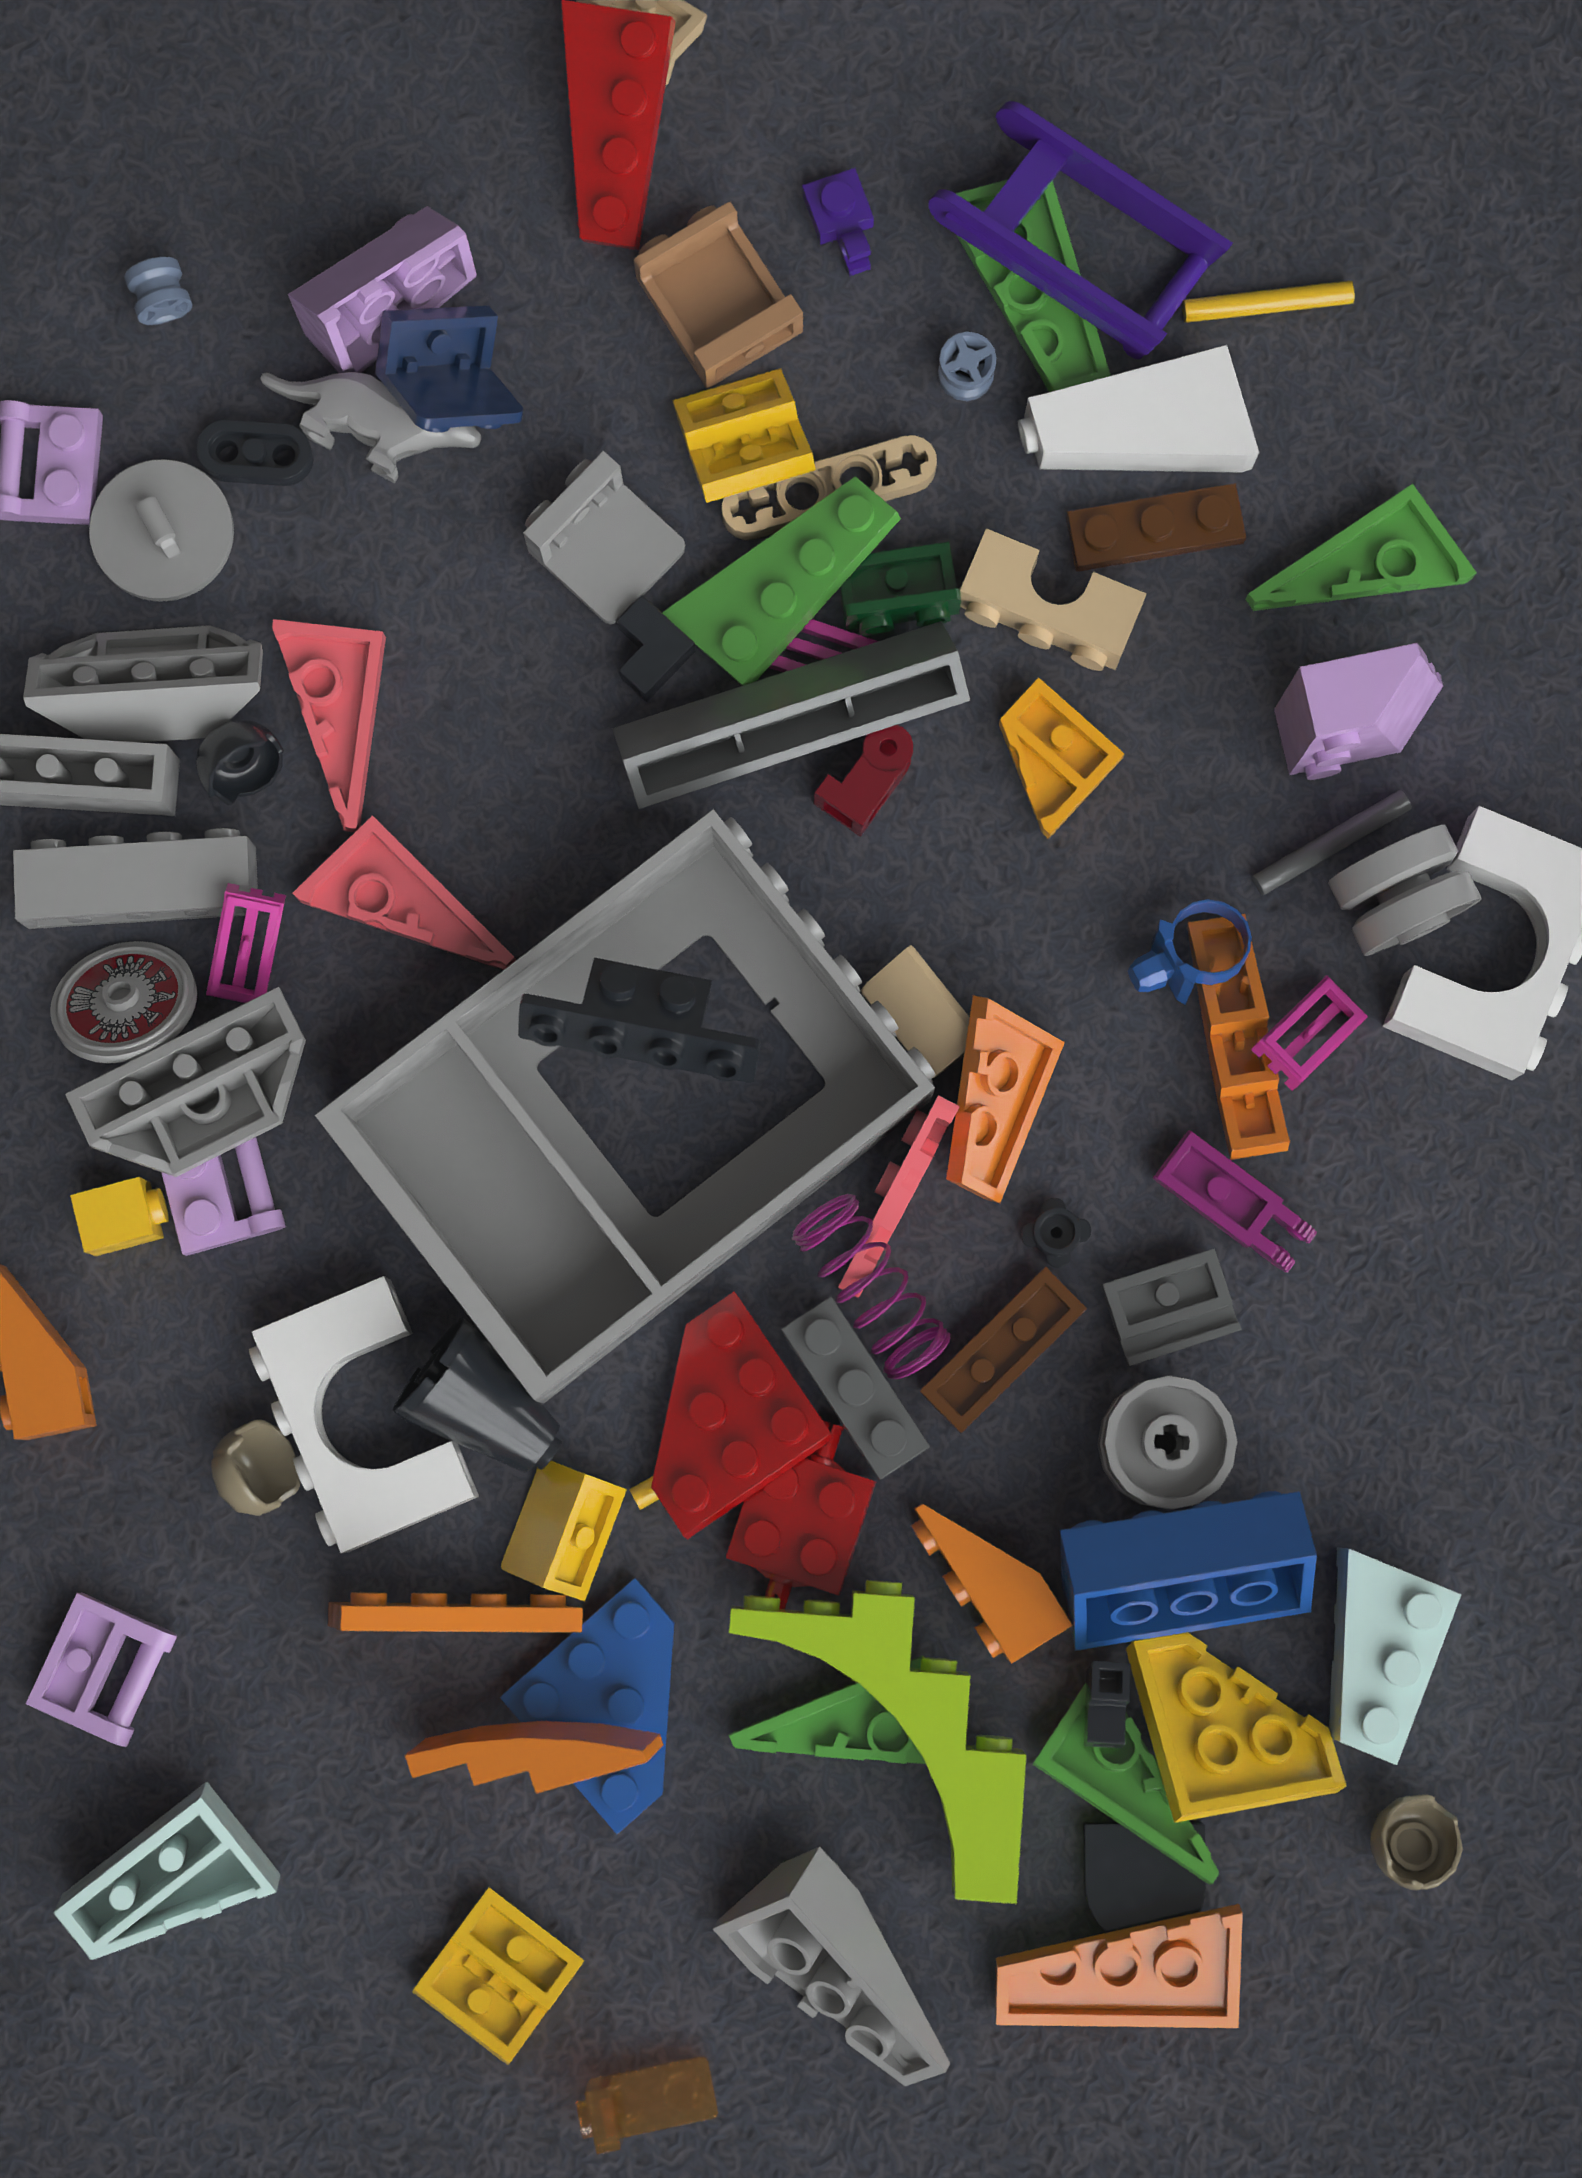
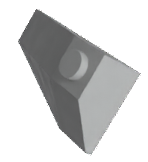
(824, 1943)

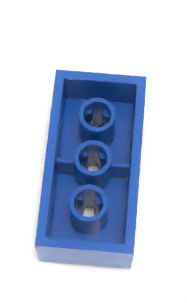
(1187, 1569)

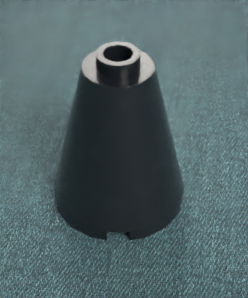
(478, 1402)

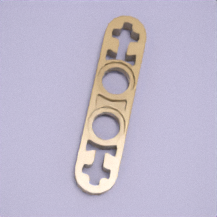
(827, 480)

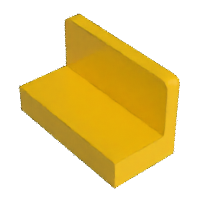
(563, 1530)

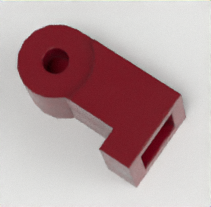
(871, 780)

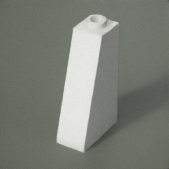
(1146, 419)

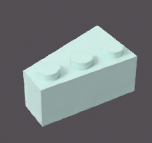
(1383, 1651)
(167, 1875)

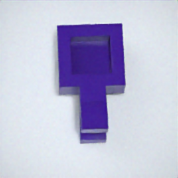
(841, 214)

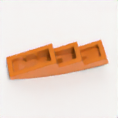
(1233, 1024)
(549, 1750)

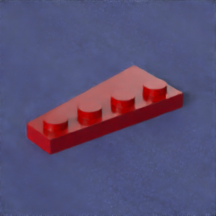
(615, 101)

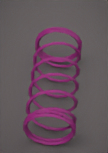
(845, 1217)

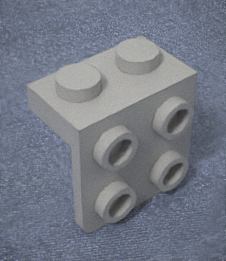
(602, 539)

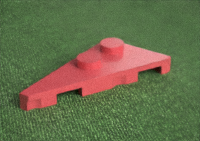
(338, 689)
(389, 889)
(901, 1182)

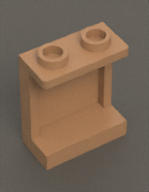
(716, 294)

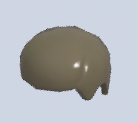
(255, 1468)
(1416, 1842)

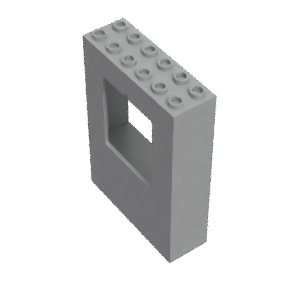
(519, 1197)

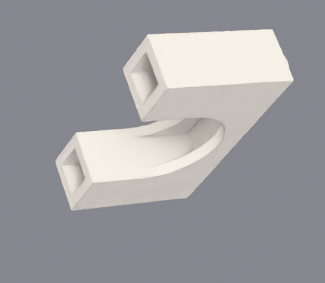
(1503, 1027)
(301, 1359)

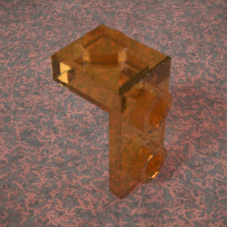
(646, 2101)

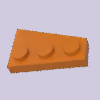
(998, 1096)

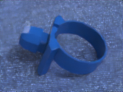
(1163, 964)

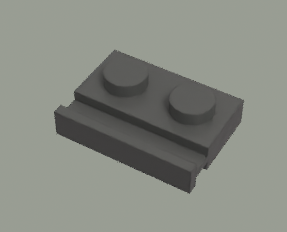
(1170, 1307)

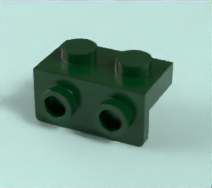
(901, 588)

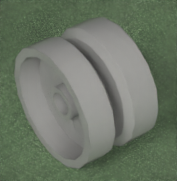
(1402, 885)
(1201, 1435)

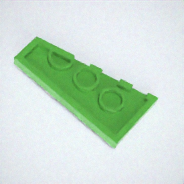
(1054, 337)
(776, 588)

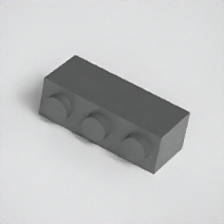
(855, 1388)

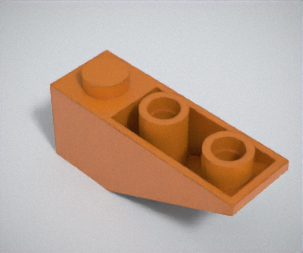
(40, 1372)
(1006, 1593)

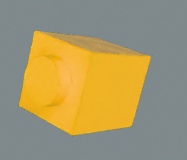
(119, 1215)

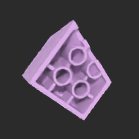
(407, 267)
(1354, 708)

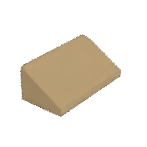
(921, 1008)

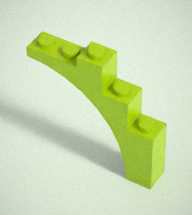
(976, 1783)

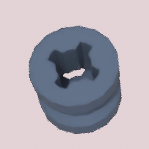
(158, 290)
(966, 353)

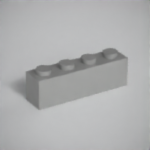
(88, 775)
(131, 880)

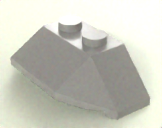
(145, 683)
(197, 1090)

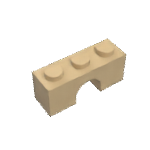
(1002, 592)

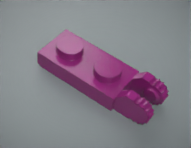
(1230, 1198)

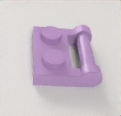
(64, 462)
(205, 1207)
(83, 1661)

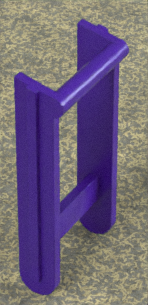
(1054, 152)

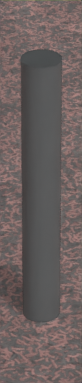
(1331, 842)

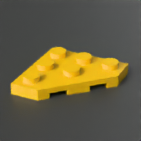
(1225, 1734)

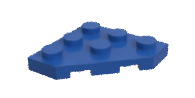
(609, 1676)

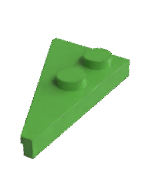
(1384, 552)
(835, 1725)
(1124, 1787)

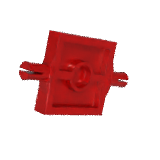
(804, 1524)

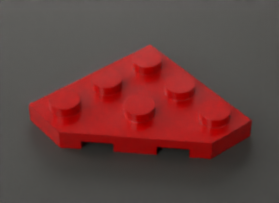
(729, 1419)

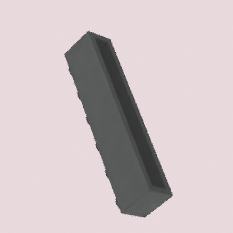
(791, 714)

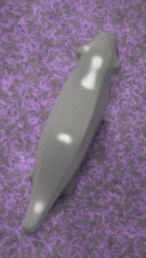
(369, 411)

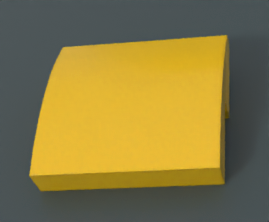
(744, 435)
(498, 1976)

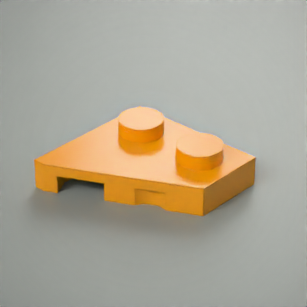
(1055, 754)

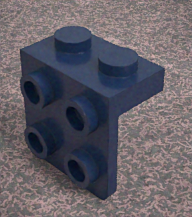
(441, 370)

